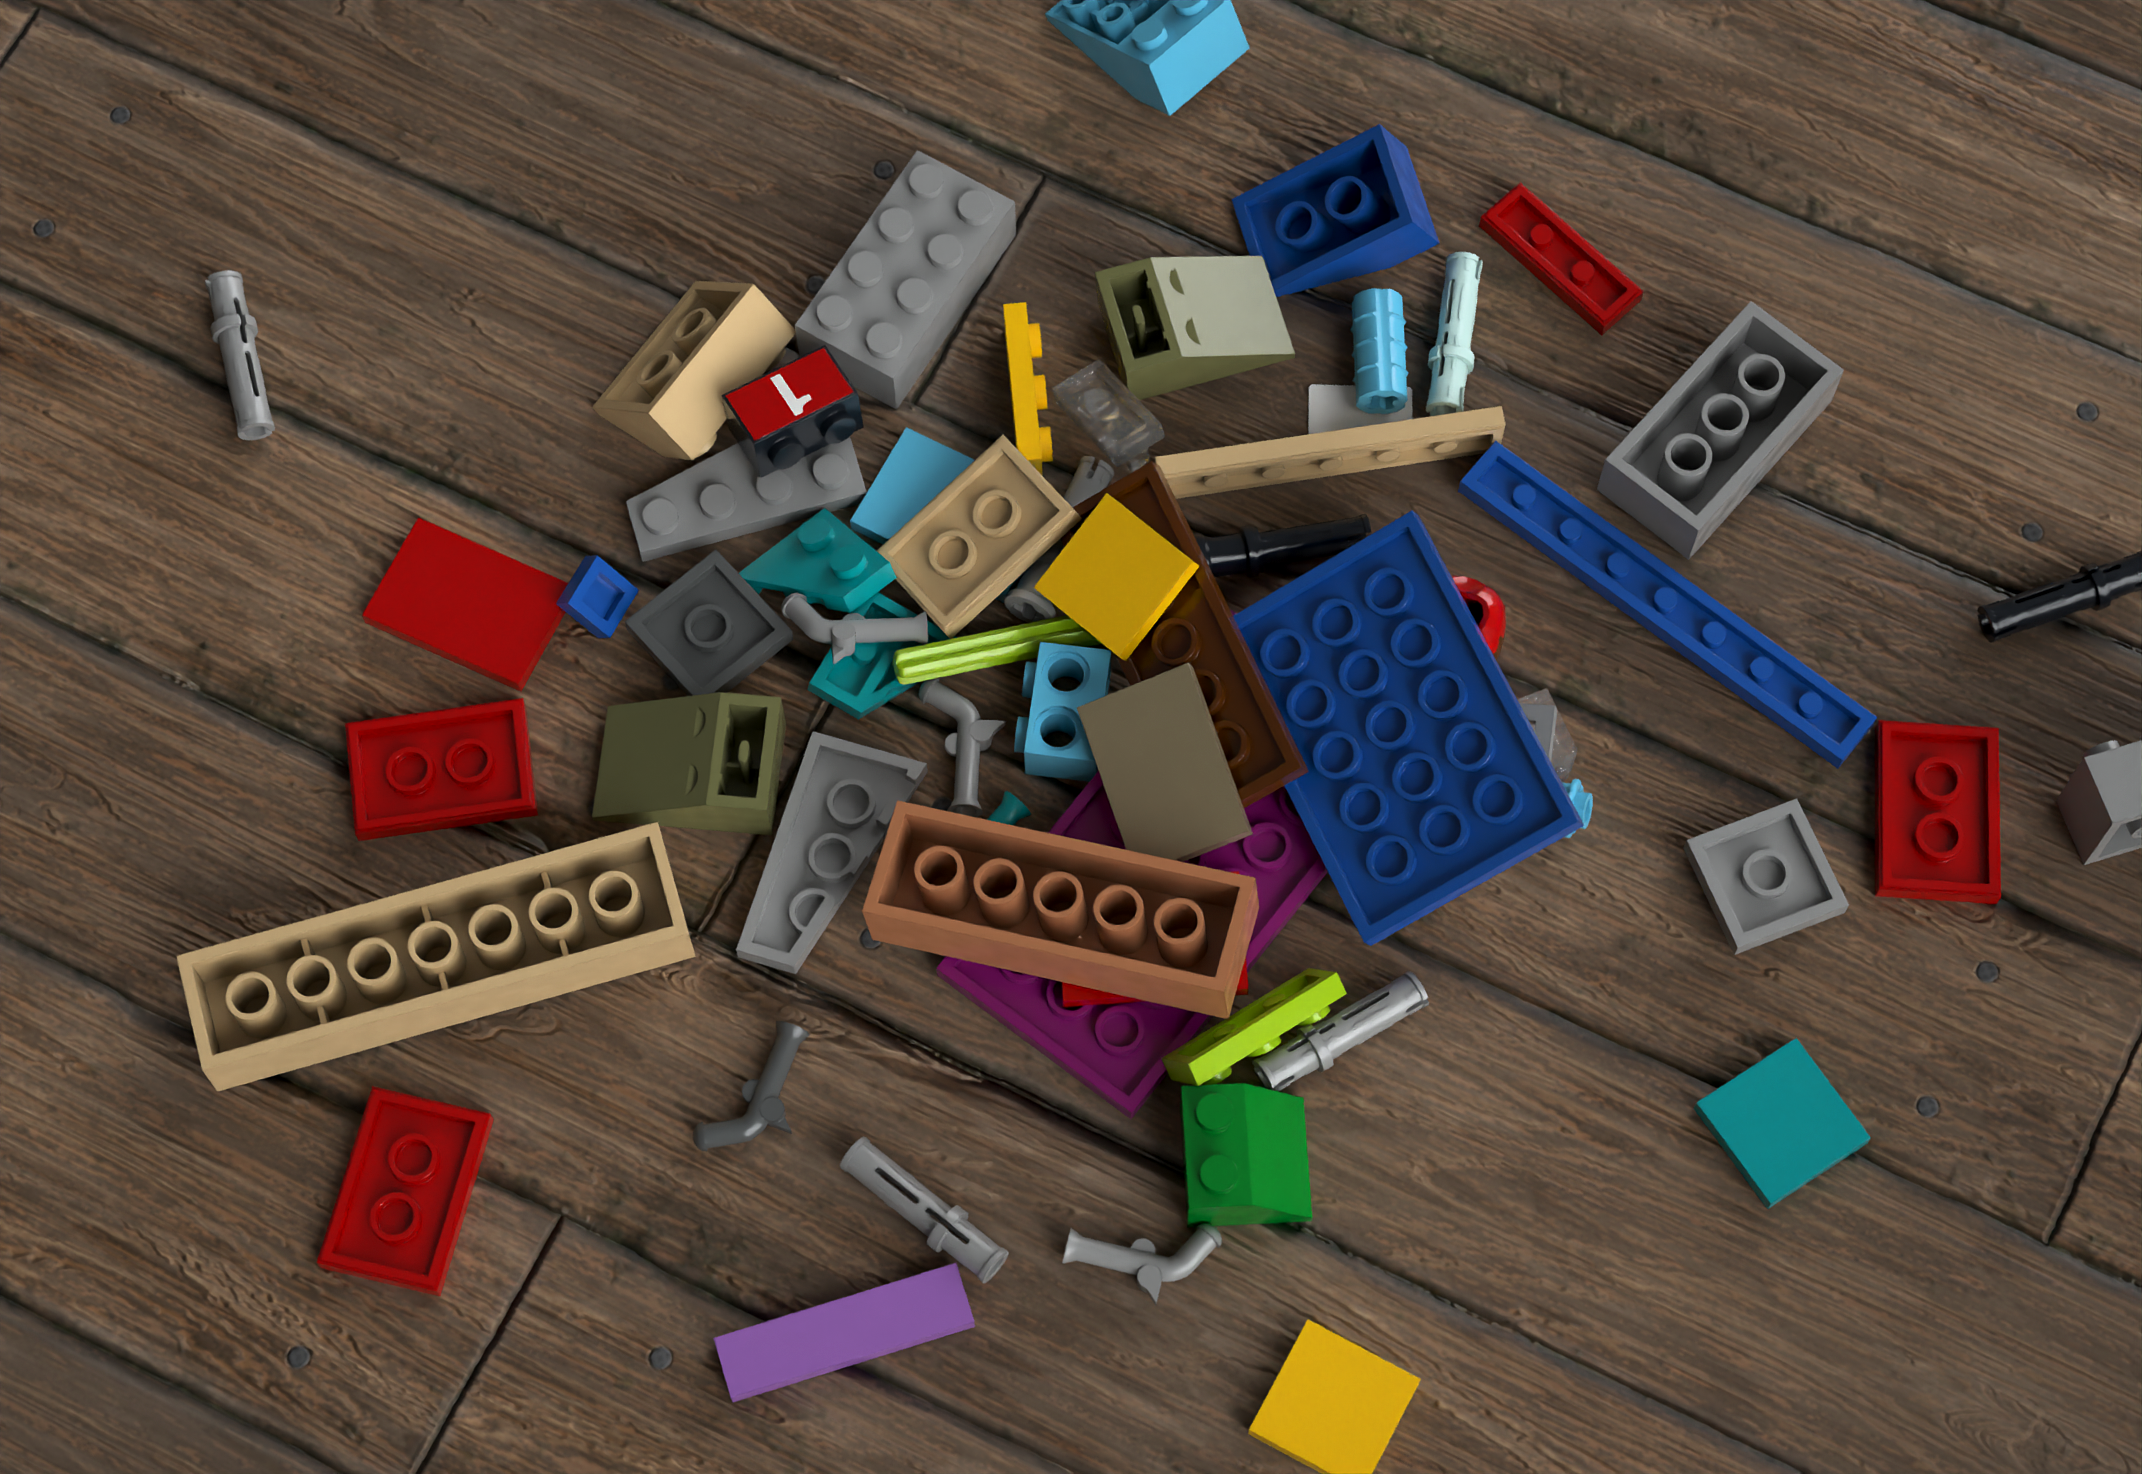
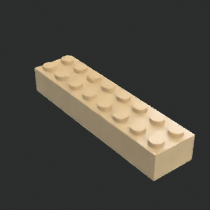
(434, 957)

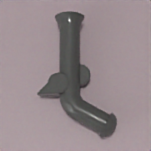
(760, 1094)

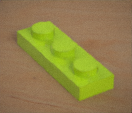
(1255, 1028)

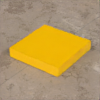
(1116, 577)
(1333, 1404)

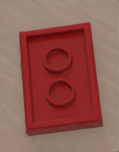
(467, 604)
(441, 769)
(1937, 812)
(405, 1191)

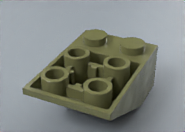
(1190, 320)
(693, 763)

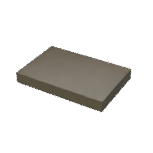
(1165, 767)

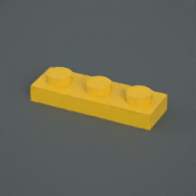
(1026, 389)

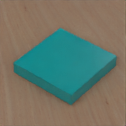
(1782, 1123)

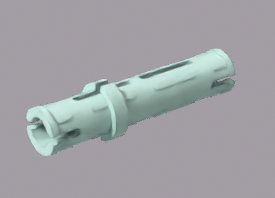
(1451, 355)

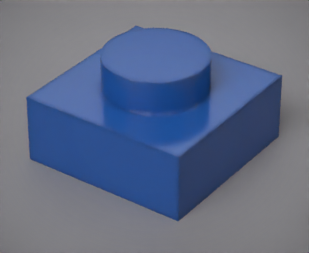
(597, 596)

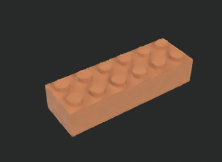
(1062, 909)

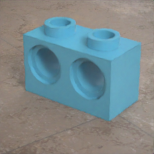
(1057, 710)

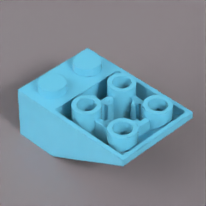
(1155, 47)

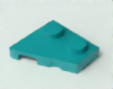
(823, 564)
(867, 676)

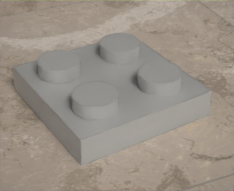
(1765, 876)

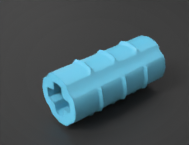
(1379, 351)

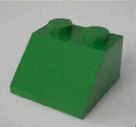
(1244, 1155)

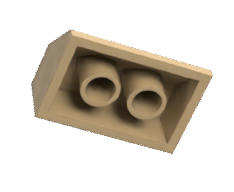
(702, 349)

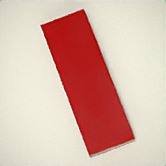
(1561, 258)

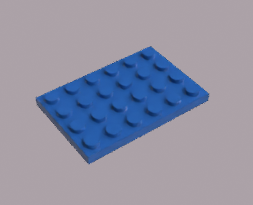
(1406, 730)

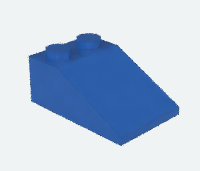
(1338, 214)

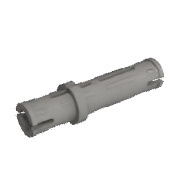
(235, 334)
(1320, 1044)
(980, 1254)

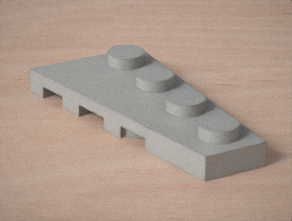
(729, 499)
(823, 845)

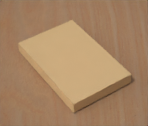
(978, 536)

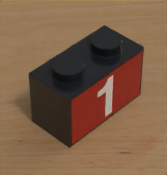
(793, 411)

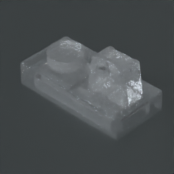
(1109, 415)

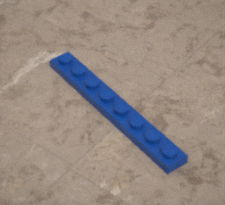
(1667, 604)

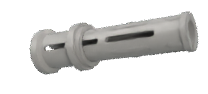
(1025, 600)

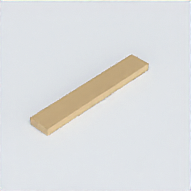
(1332, 452)

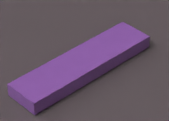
(844, 1332)

